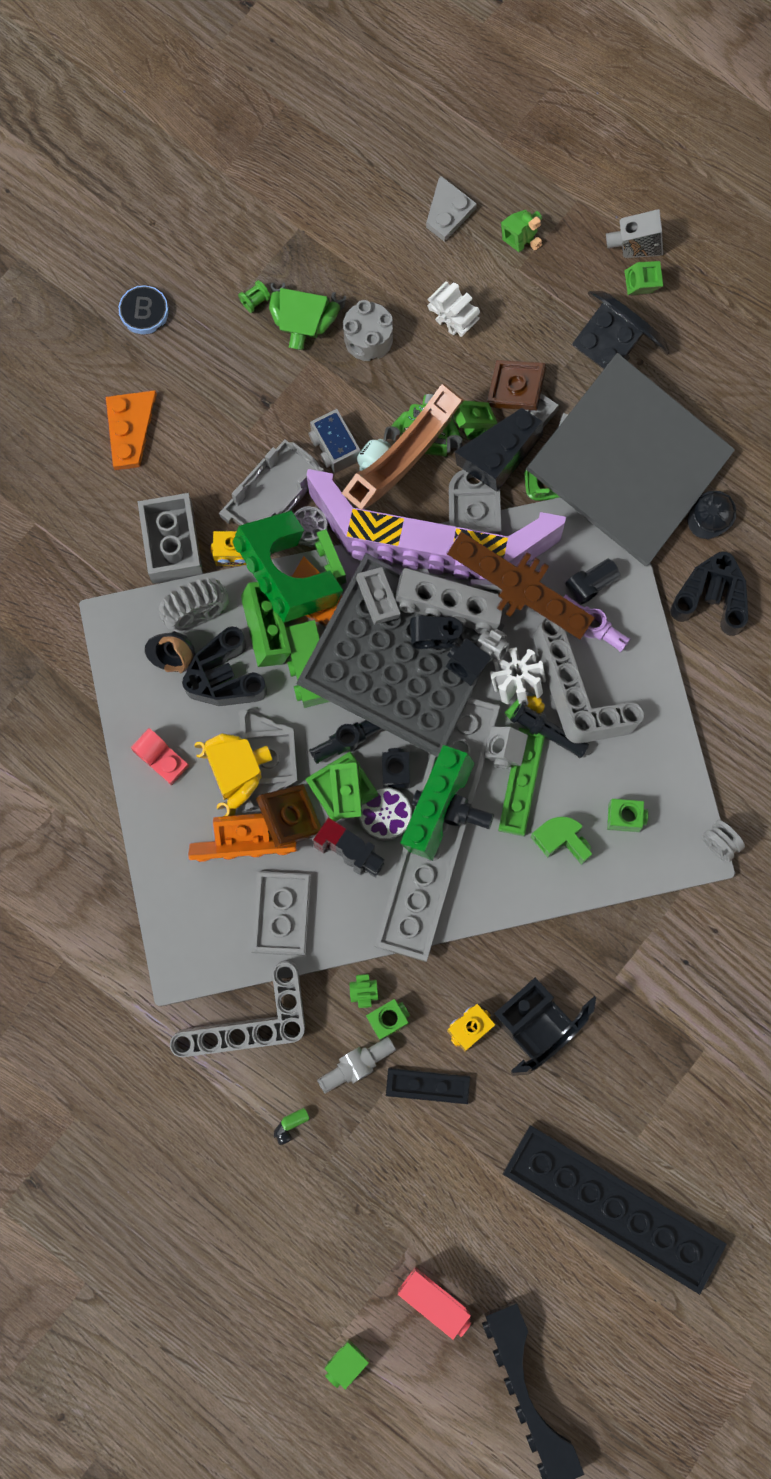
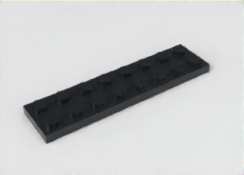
(614, 1209)

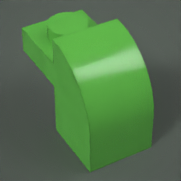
(561, 832)

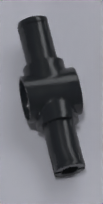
(335, 745)
(462, 812)

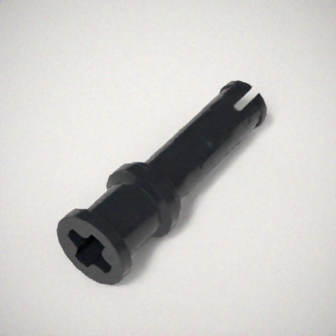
(539, 724)

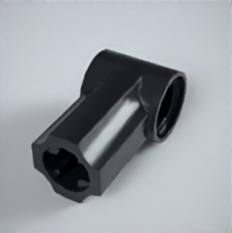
(587, 584)

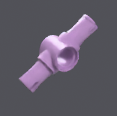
(605, 630)

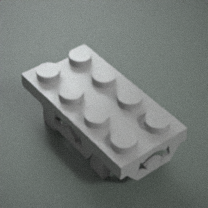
(272, 488)

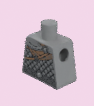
(638, 235)

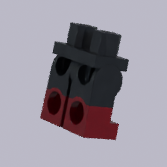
(350, 847)

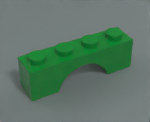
(426, 824)

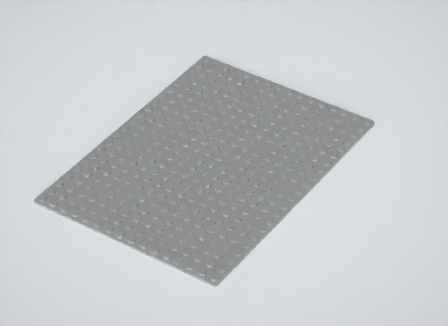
(202, 913)

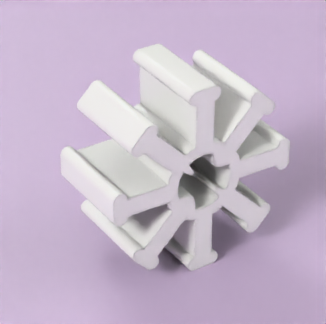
(453, 308)
(518, 676)

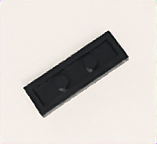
(427, 1086)

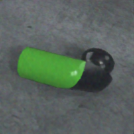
(289, 1122)

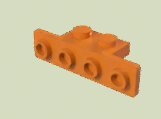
(238, 837)

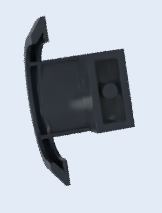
(613, 331)
(539, 1025)

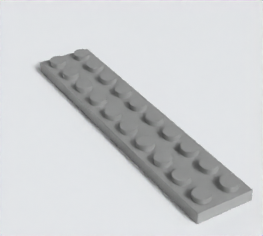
(423, 883)

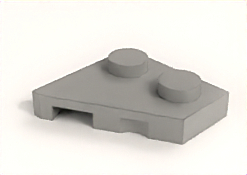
(448, 209)

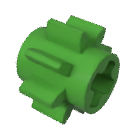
(363, 991)

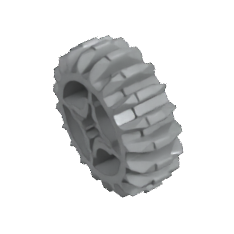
(193, 604)

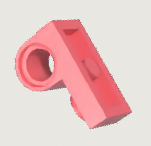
(159, 756)

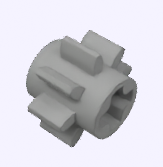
(493, 644)

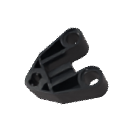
(736, 597)
(212, 655)

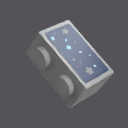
(334, 440)

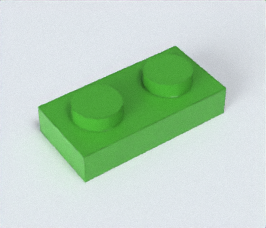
(325, 548)

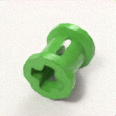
(254, 296)

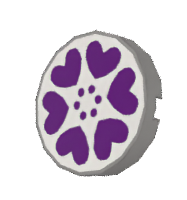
(386, 815)

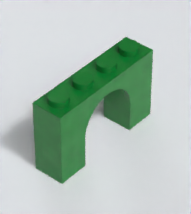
(288, 595)

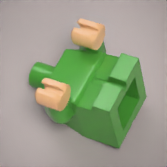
(520, 229)

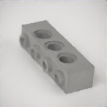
(441, 590)

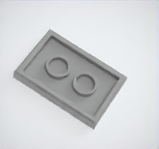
(281, 913)

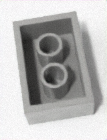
(170, 538)

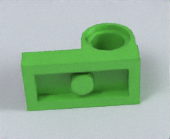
(474, 418)
(346, 786)

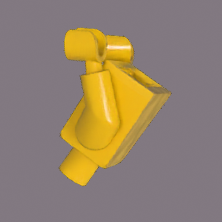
(234, 767)

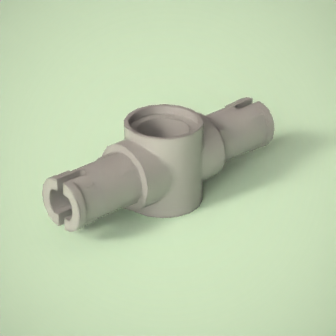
(356, 1065)

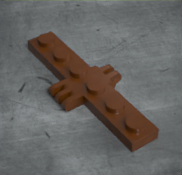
(520, 585)

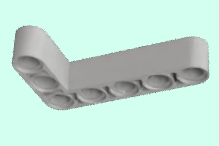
(574, 691)
(250, 1027)

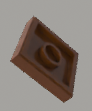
(516, 385)
(289, 815)

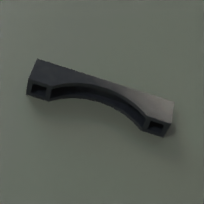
(555, 1451)

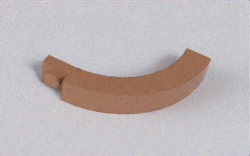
(391, 467)

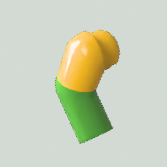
(533, 703)

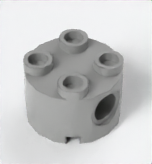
(368, 330)

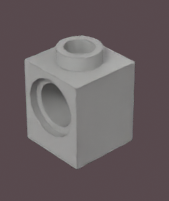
(505, 747)

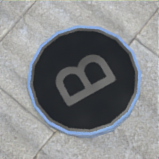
(143, 309)

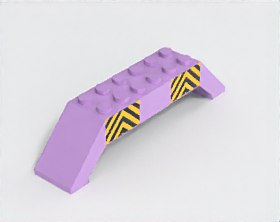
(421, 542)

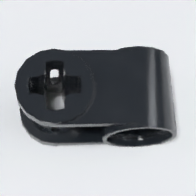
(434, 632)

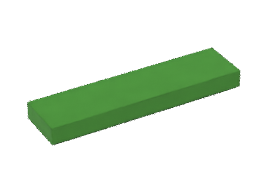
(521, 787)

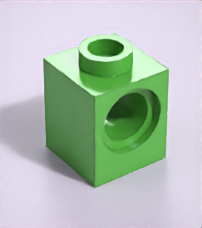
(643, 278)
(615, 819)
(375, 1019)
(346, 1365)

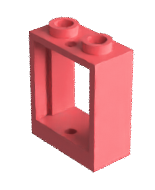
(435, 1304)

